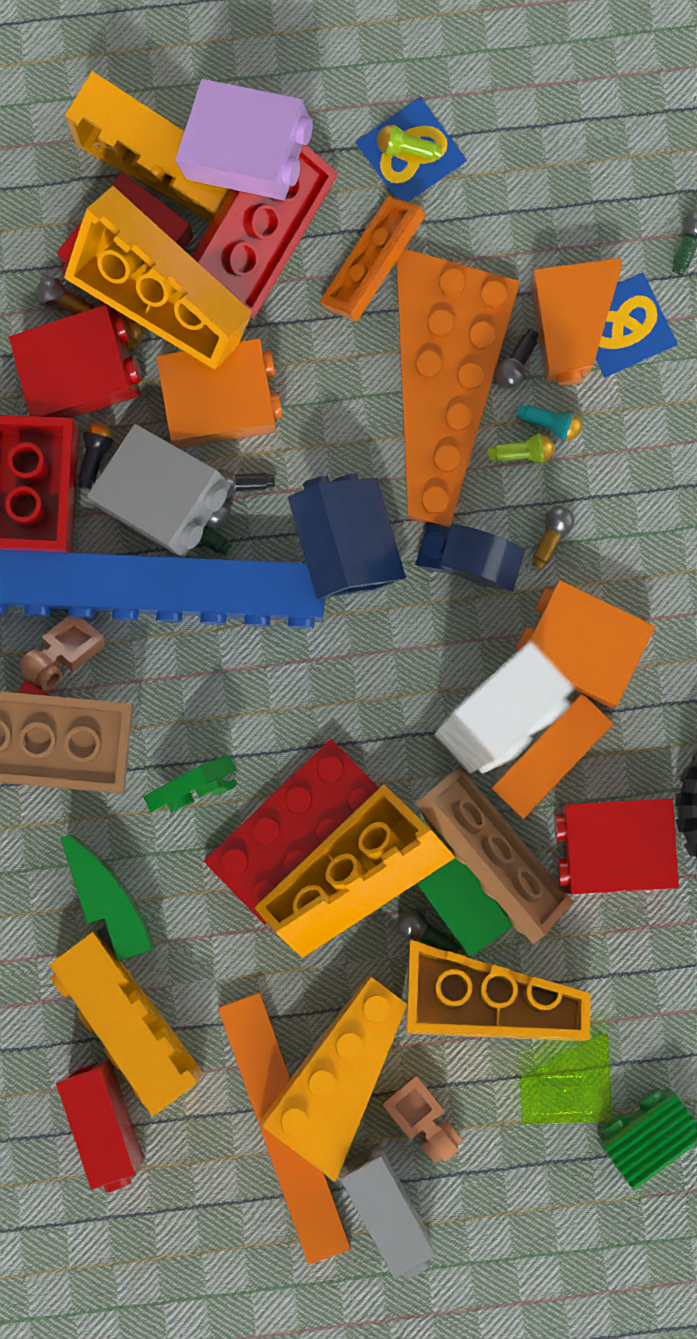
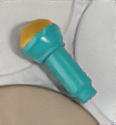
(565, 424)

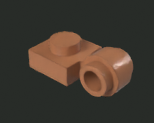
(68, 643)
(415, 1111)

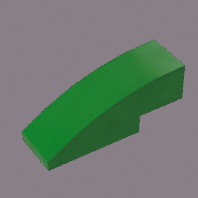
(107, 898)

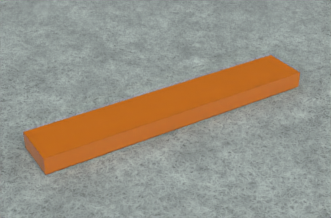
(264, 1078)

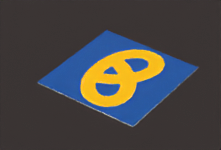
(406, 173)
(633, 327)

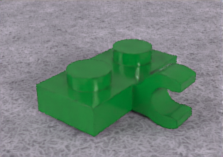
(201, 780)

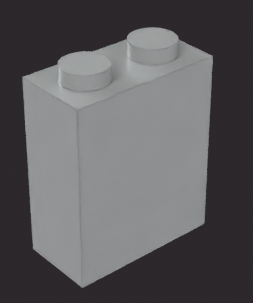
(159, 491)
(387, 1212)

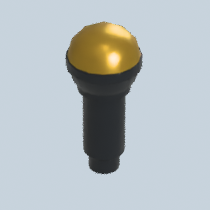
(96, 440)

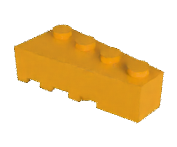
(138, 144)
(154, 281)
(353, 873)
(485, 1000)
(126, 1022)
(334, 1083)

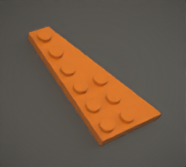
(448, 355)

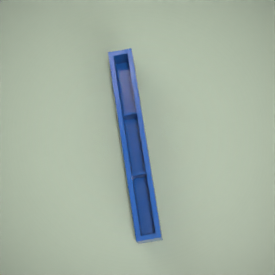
(158, 586)

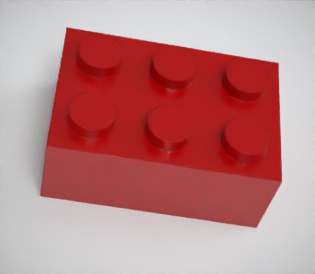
(37, 483)

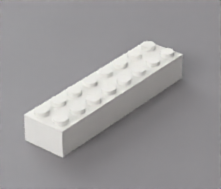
(505, 712)

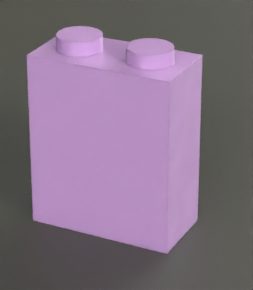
(244, 139)

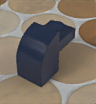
(471, 554)

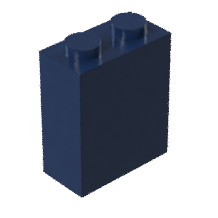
(346, 535)

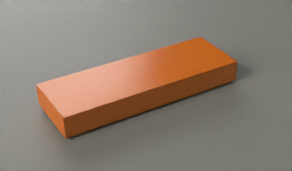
(372, 258)
(552, 756)

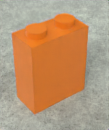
(219, 403)
(588, 641)

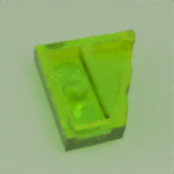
(570, 1087)

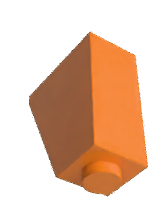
(571, 315)

